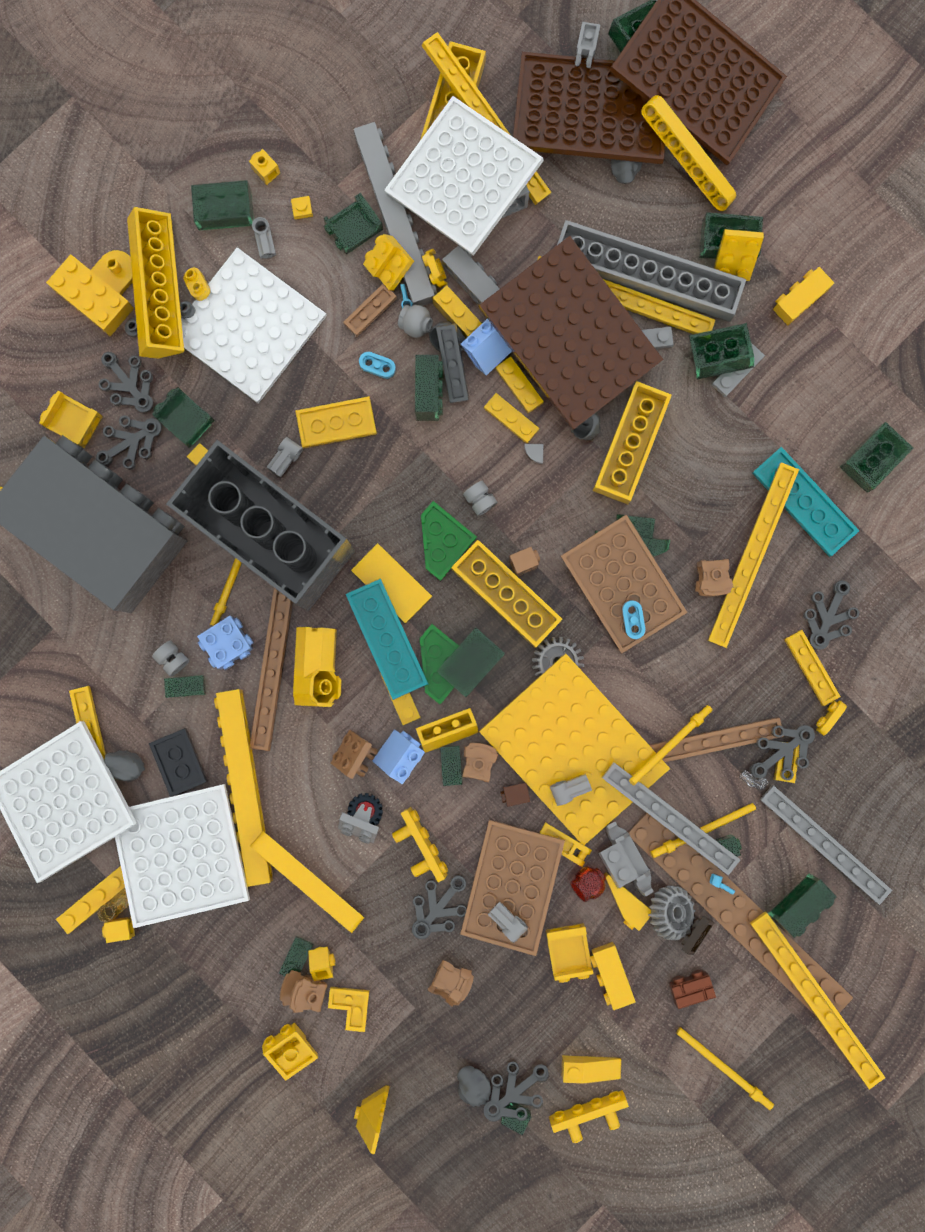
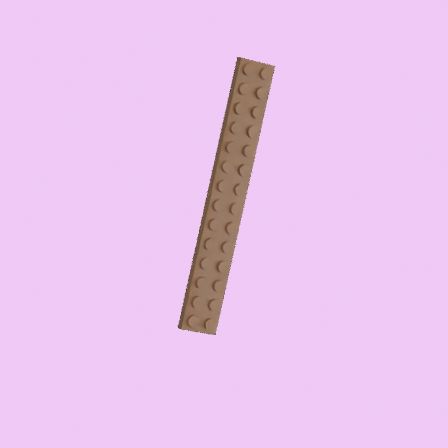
(733, 911)

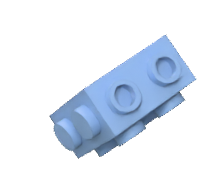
(486, 347)
(225, 643)
(399, 755)

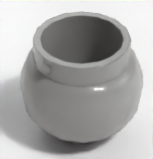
(415, 320)

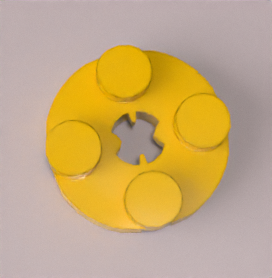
(437, 271)

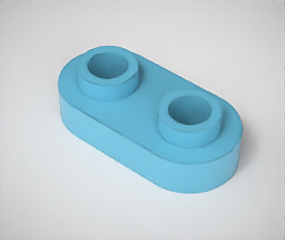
(378, 364)
(632, 619)

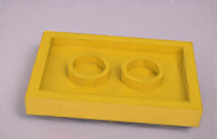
(738, 252)

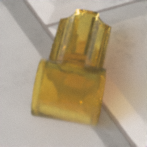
(116, 904)

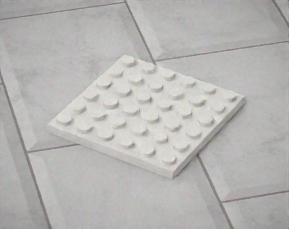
(463, 175)
(249, 325)
(62, 802)
(181, 857)

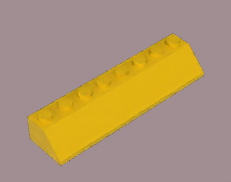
(155, 283)

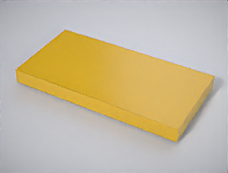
(336, 422)
(403, 590)

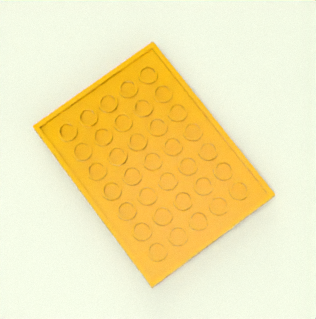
(570, 730)

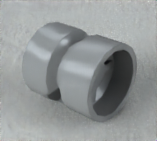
(480, 498)
(165, 654)

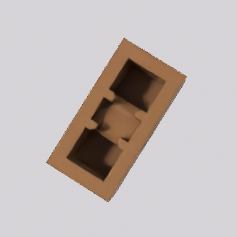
(524, 561)

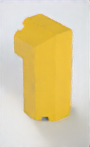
(315, 667)

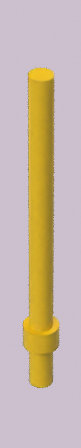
(220, 606)
(695, 721)
(670, 846)
(755, 1093)

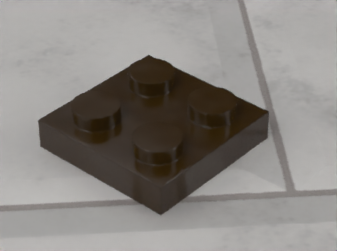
(693, 941)

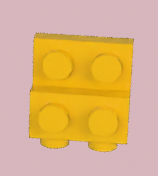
(388, 261)
(289, 1051)

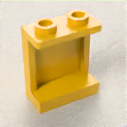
(70, 419)
(569, 952)

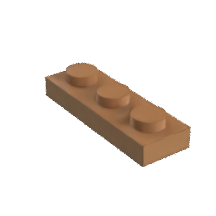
(370, 310)

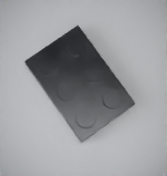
(178, 762)

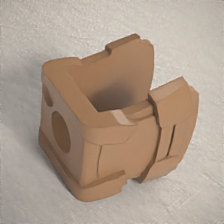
(713, 578)
(479, 761)
(451, 983)
(302, 992)

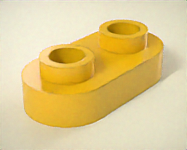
(196, 284)
(826, 723)

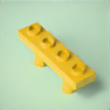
(429, 850)
(588, 1111)

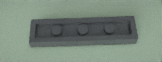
(452, 362)

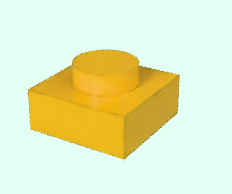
(301, 207)

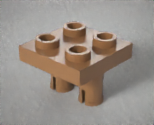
(351, 755)

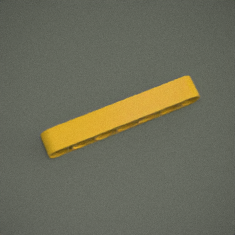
(688, 152)
(307, 881)

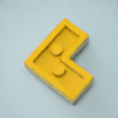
(355, 1003)

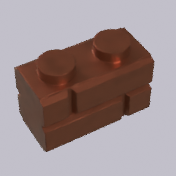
(692, 989)

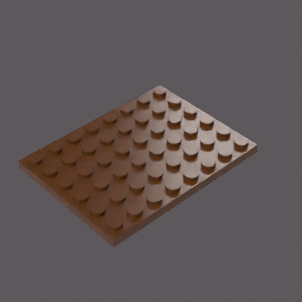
(701, 72)
(581, 111)
(570, 332)

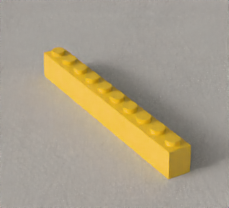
(243, 783)

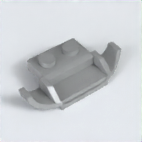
(625, 861)

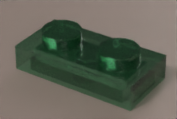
(184, 686)
(451, 765)
(296, 956)

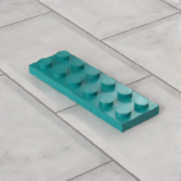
(810, 505)
(386, 639)

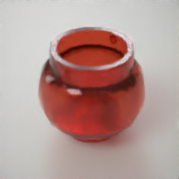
(588, 883)

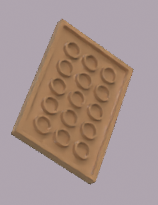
(620, 568)
(520, 873)

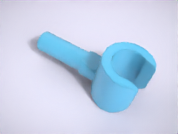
(405, 297)
(716, 881)

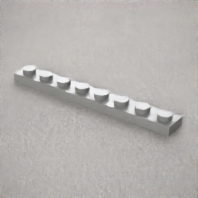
(671, 819)
(825, 845)

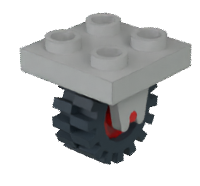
(362, 818)

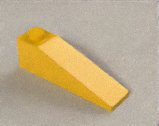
(371, 1116)

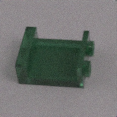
(353, 225)
(182, 417)

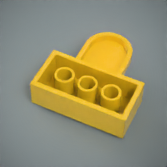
(97, 290)

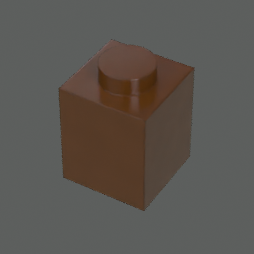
(515, 794)

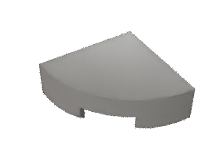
(534, 452)

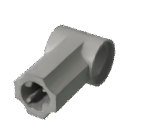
(263, 238)
(287, 452)
(566, 790)
(511, 925)

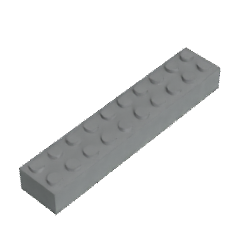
(658, 272)

